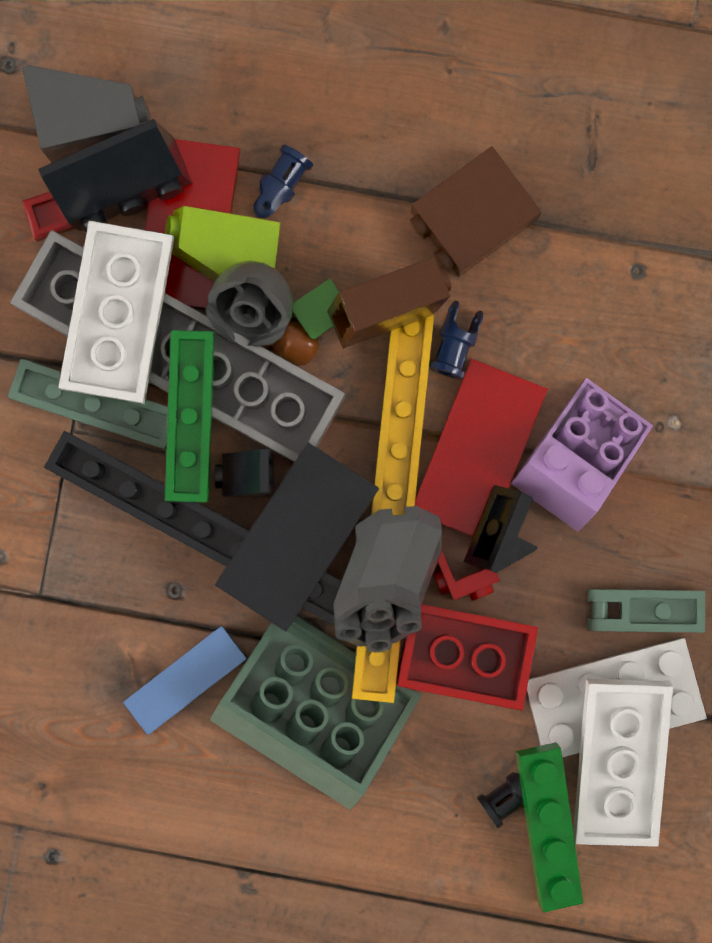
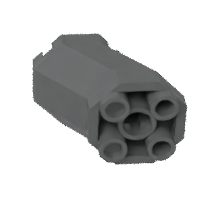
(387, 578)

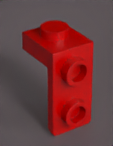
(475, 584)

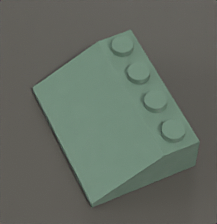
(300, 712)

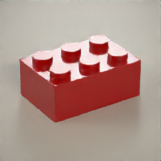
(469, 657)

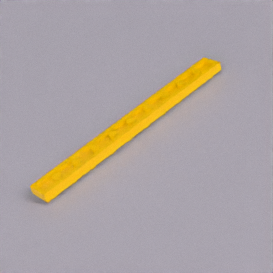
(396, 473)

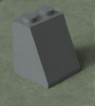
(79, 110)

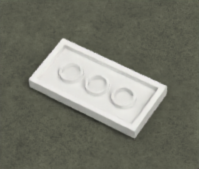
(116, 312)
(559, 696)
(622, 762)

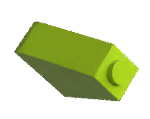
(218, 240)

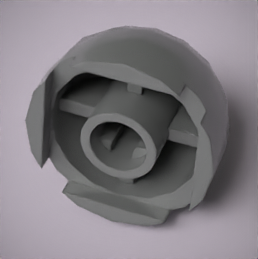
(250, 302)

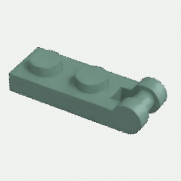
(648, 610)

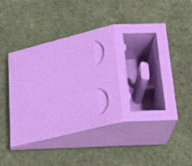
(582, 455)

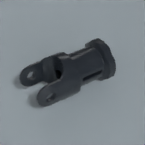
(510, 787)

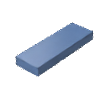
(185, 680)

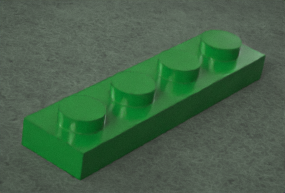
(189, 416)
(549, 827)

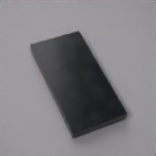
(297, 536)

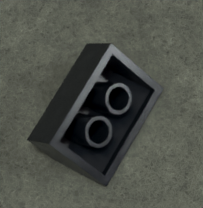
(117, 175)

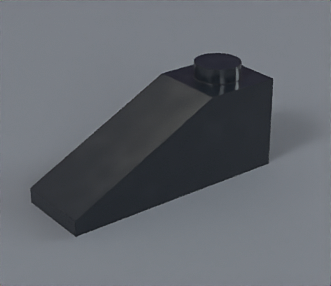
(246, 474)

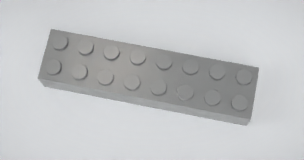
(251, 385)

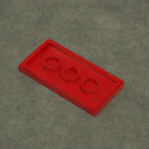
(212, 188)
(479, 445)

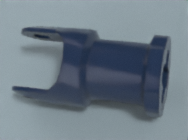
(275, 189)
(455, 344)

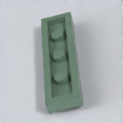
(39, 388)

